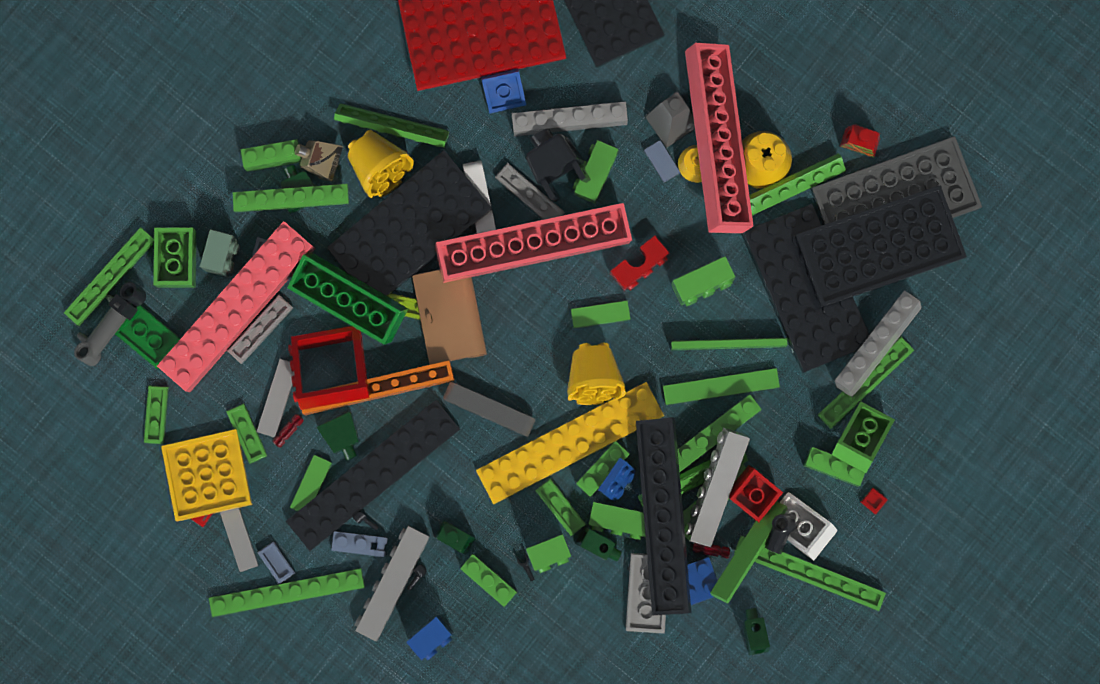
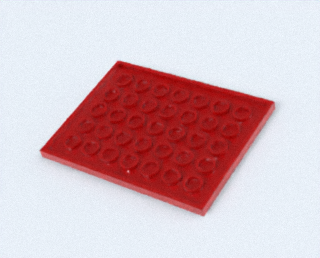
(478, 38)

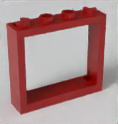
(331, 395)

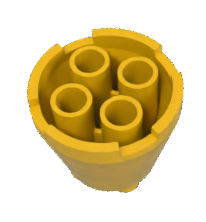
(378, 163)
(770, 169)
(594, 375)

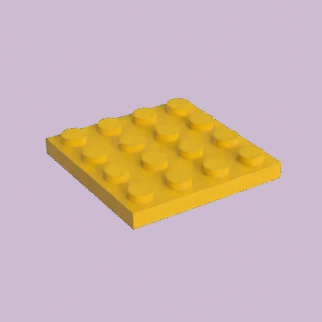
(206, 475)

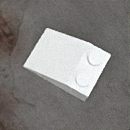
(811, 529)

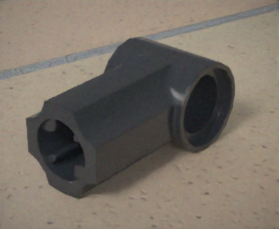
(779, 535)

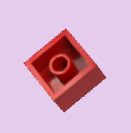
(754, 493)

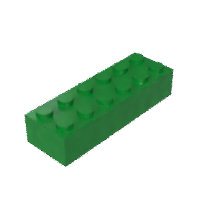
(347, 298)

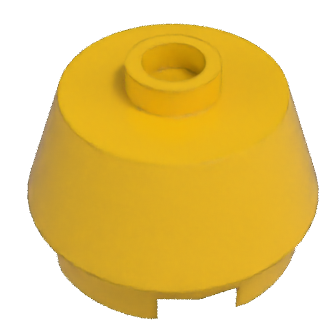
(689, 164)

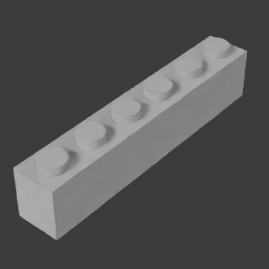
(570, 118)
(878, 344)
(716, 487)
(392, 583)

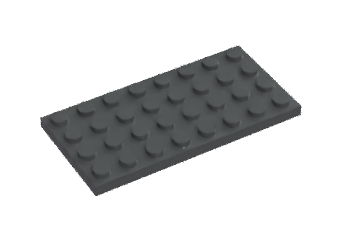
(899, 178)

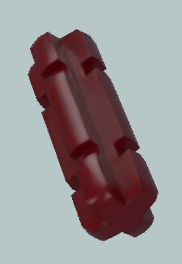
(288, 430)
(714, 550)

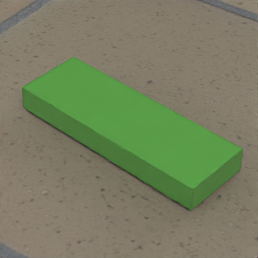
(600, 314)
(156, 414)
(247, 433)
(311, 482)
(560, 507)

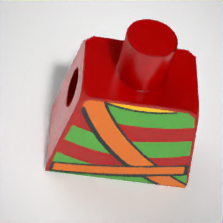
(861, 140)

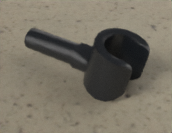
(360, 516)
(526, 567)
(420, 572)

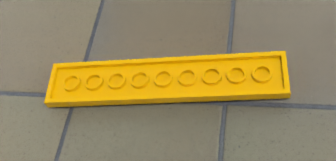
(568, 443)

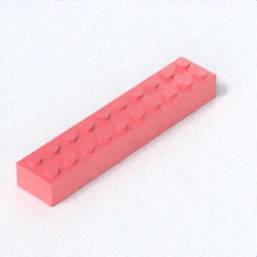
(718, 138)
(533, 242)
(235, 307)

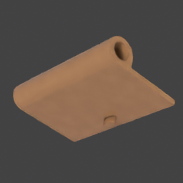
(455, 322)

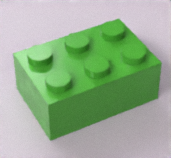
(174, 258)
(703, 281)
(863, 437)
(548, 553)

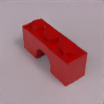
(628, 275)

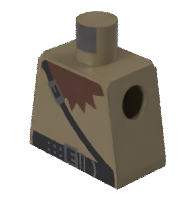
(319, 158)

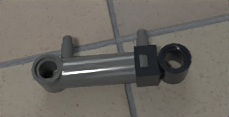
(121, 309)

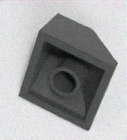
(671, 120)

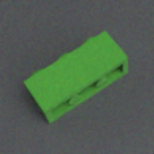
(270, 155)
(597, 168)
(833, 467)
(599, 471)
(617, 520)
(488, 580)

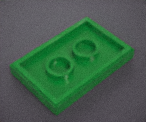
(147, 336)

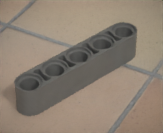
(489, 409)

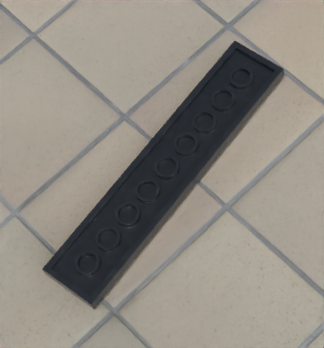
(372, 475)
(663, 516)

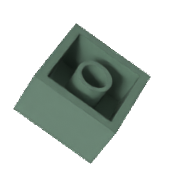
(219, 253)

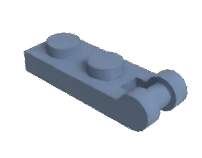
(358, 544)

